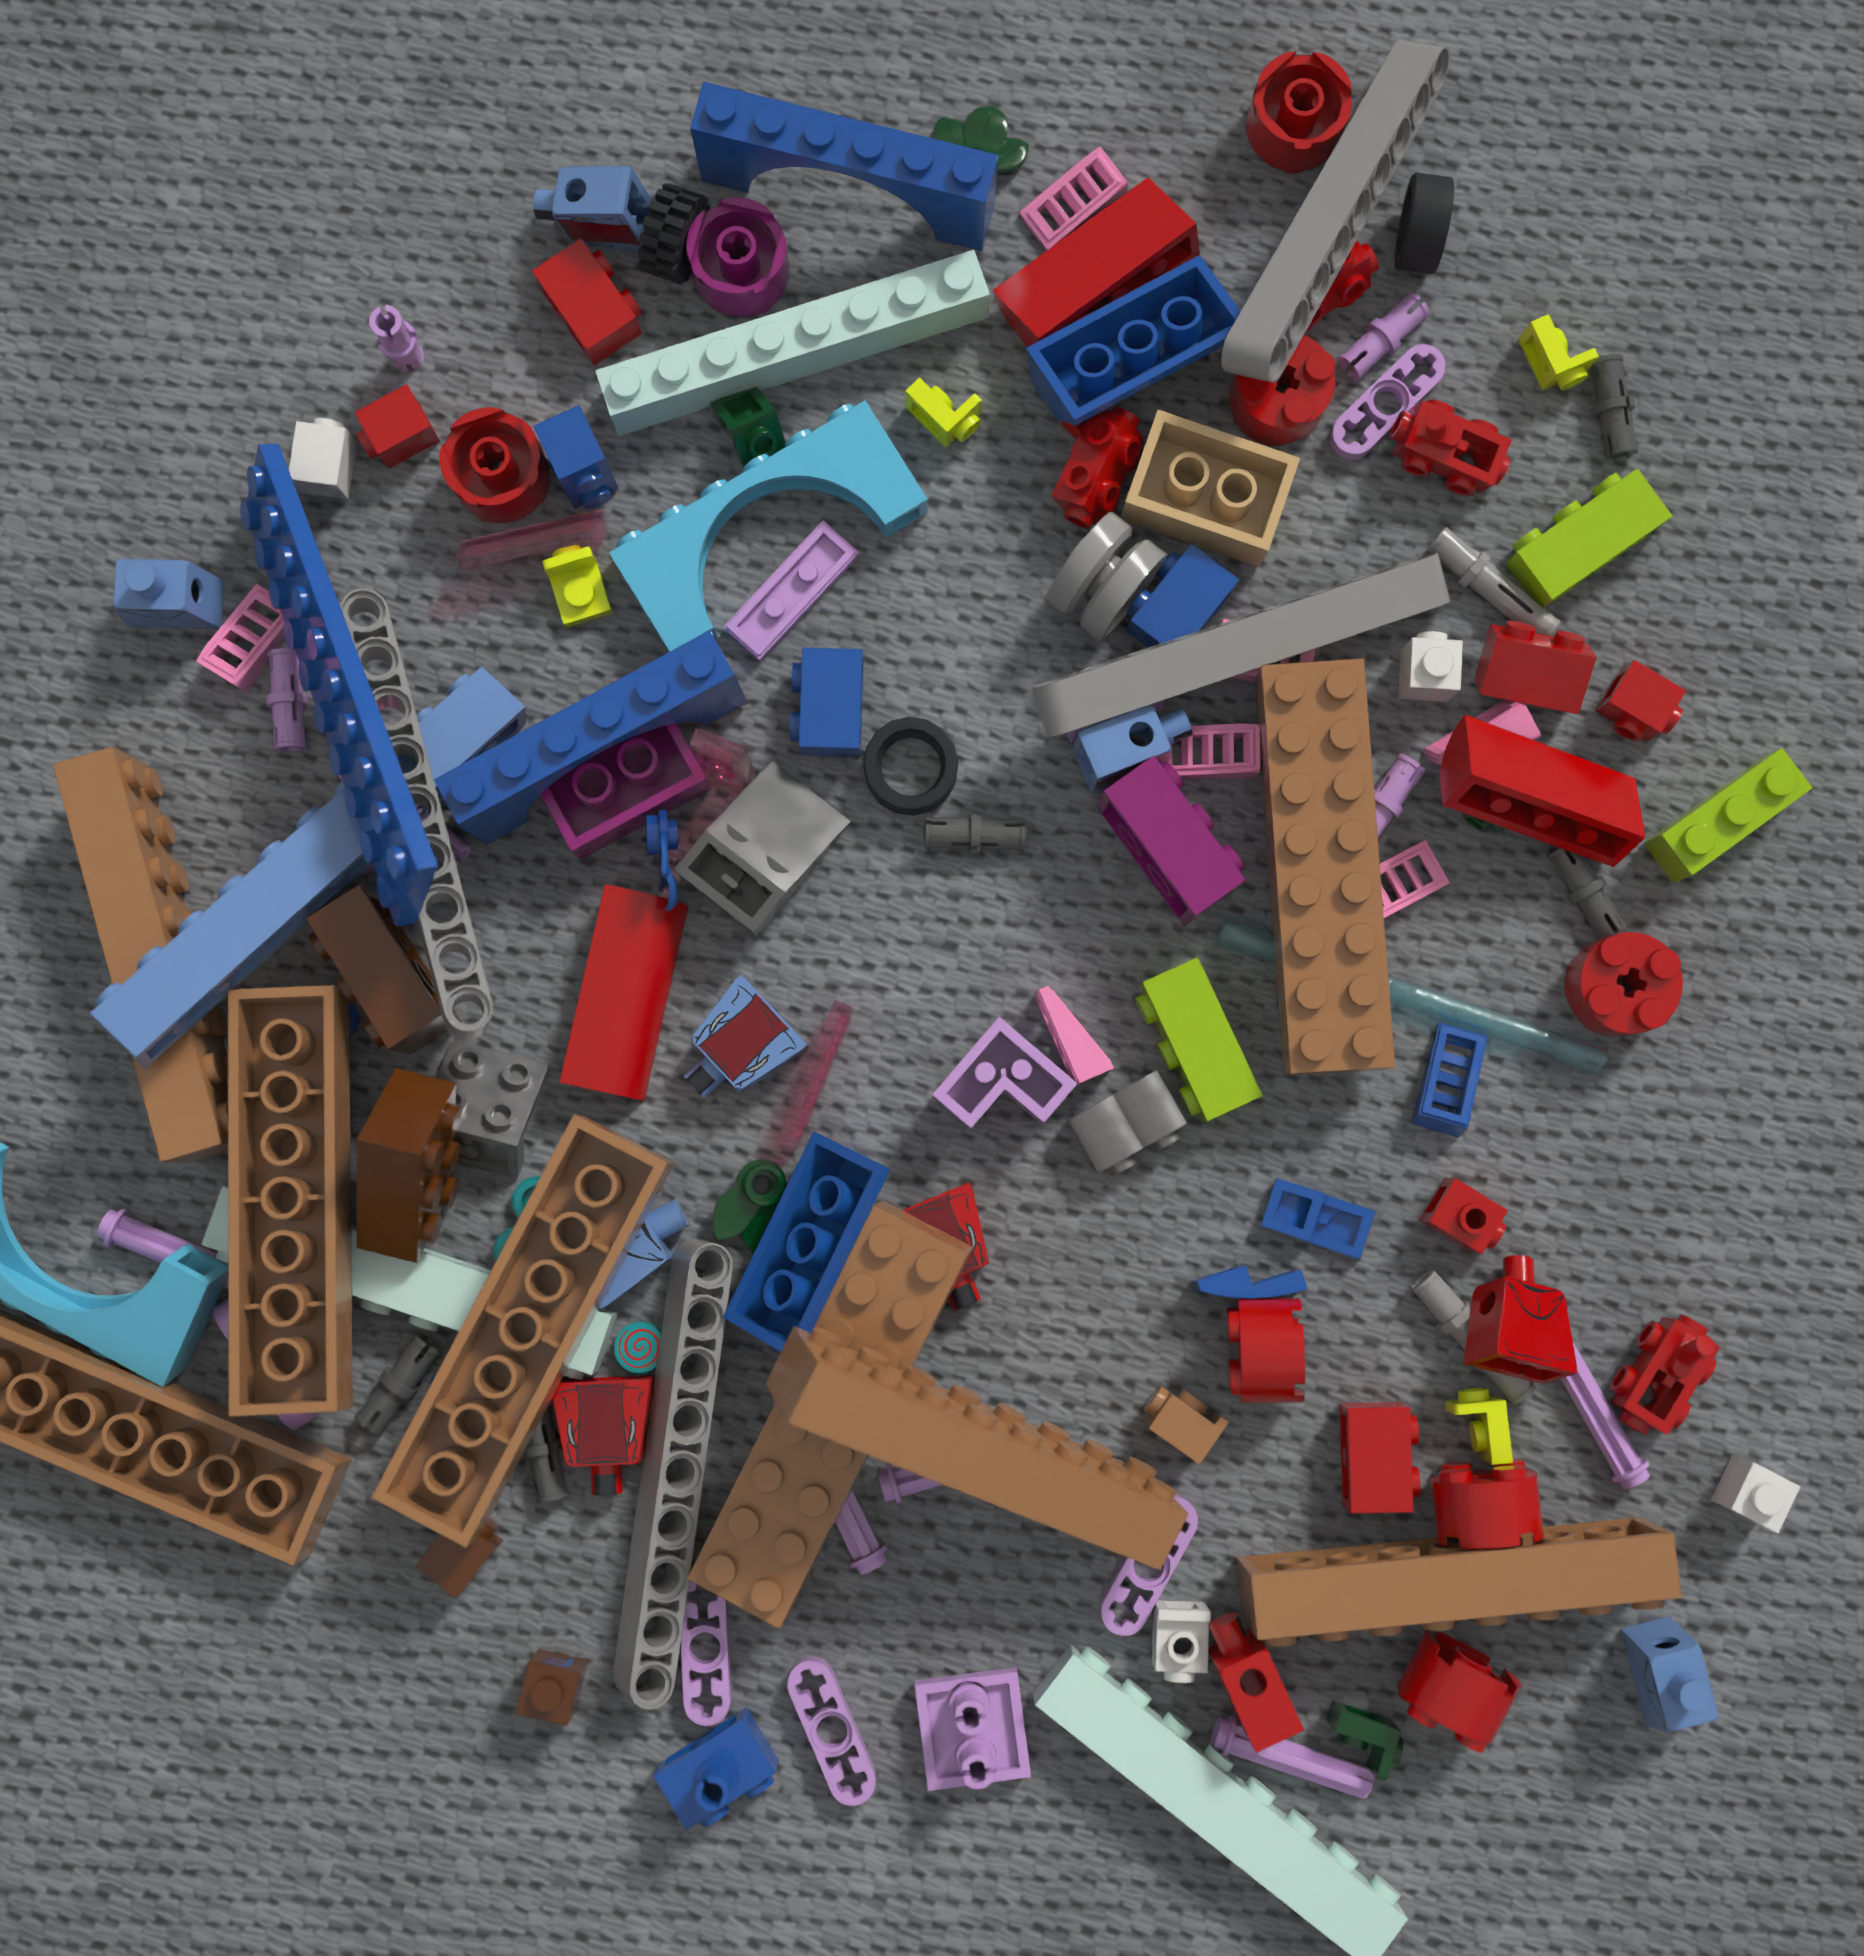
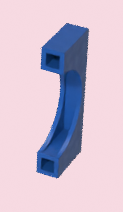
(750, 134)
(499, 786)

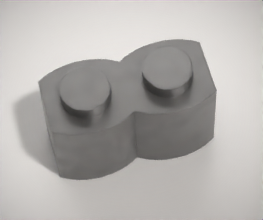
(1127, 1123)

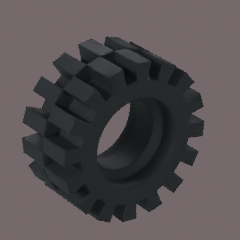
(666, 232)

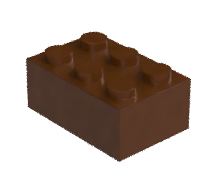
(379, 970)
(407, 1165)

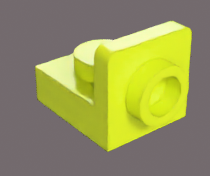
(1549, 358)
(935, 412)
(577, 585)
(1491, 1430)

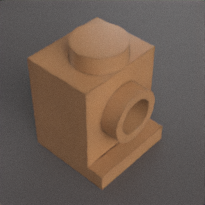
(1182, 1422)

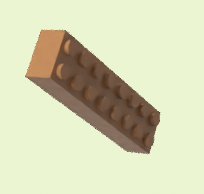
(1324, 868)
(137, 907)
(289, 1201)
(523, 1331)
(164, 1444)
(974, 1447)
(798, 1479)
(1436, 1584)

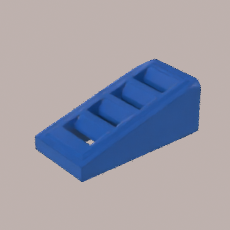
(1441, 1120)

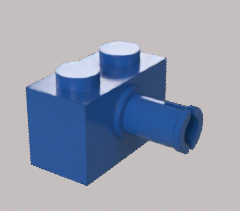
(717, 1770)

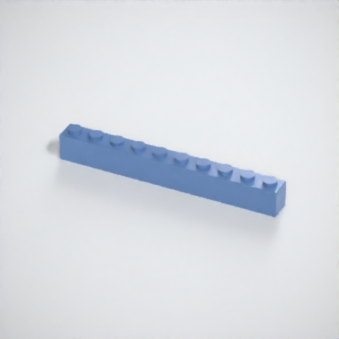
(290, 883)

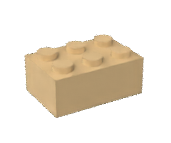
(1209, 488)

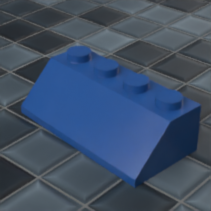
(1132, 342)
(806, 1241)

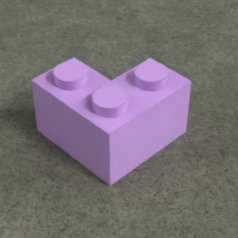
(1005, 1064)

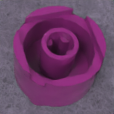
(714, 248)

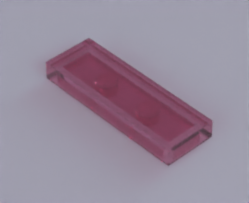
(532, 539)
(723, 759)
(815, 1074)

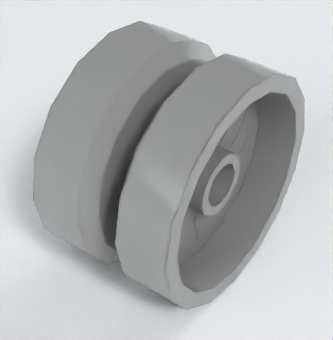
(1100, 573)

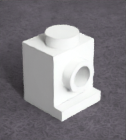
(1174, 1621)

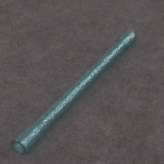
(1559, 1046)

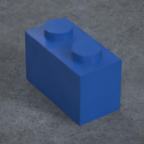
(577, 458)
(1184, 600)
(829, 702)

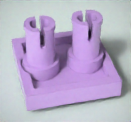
(972, 1729)

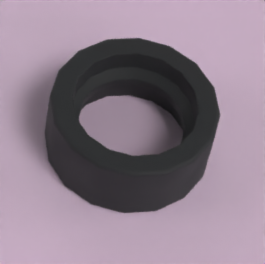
(1424, 223)
(918, 729)

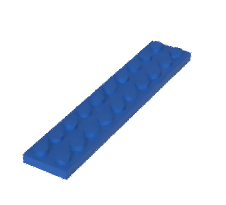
(339, 687)

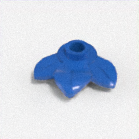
(661, 837)

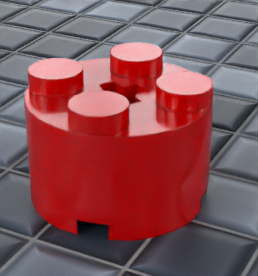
(1298, 111)
(1286, 417)
(467, 461)
(1646, 967)
(1268, 1351)
(1486, 1505)
(1458, 1689)

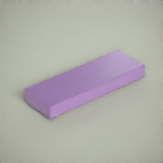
(791, 591)

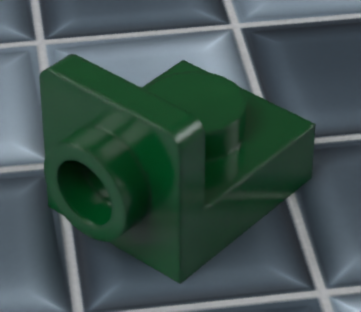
(750, 424)
(1362, 1727)

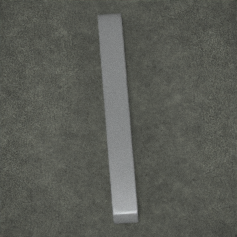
(1335, 211)
(1240, 645)
(457, 935)
(682, 1493)

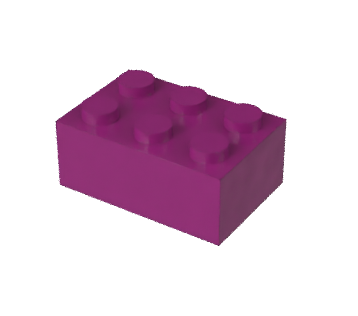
(622, 786)
(1171, 839)

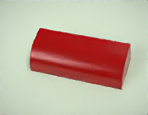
(1099, 262)
(1541, 792)
(624, 993)

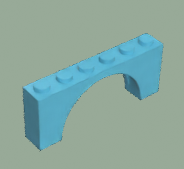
(841, 458)
(142, 1330)

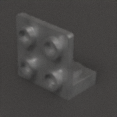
(496, 1104)

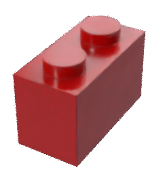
(587, 300)
(1535, 667)
(1378, 1457)

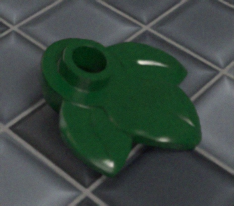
(985, 131)
(745, 1211)

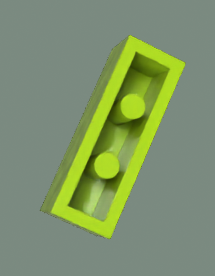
(1587, 537)
(1727, 815)
(1197, 1041)

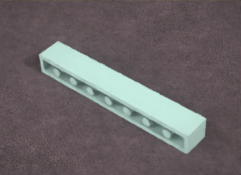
(795, 342)
(431, 1291)
(1219, 1805)

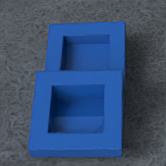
(1318, 1218)
(1237, 1284)

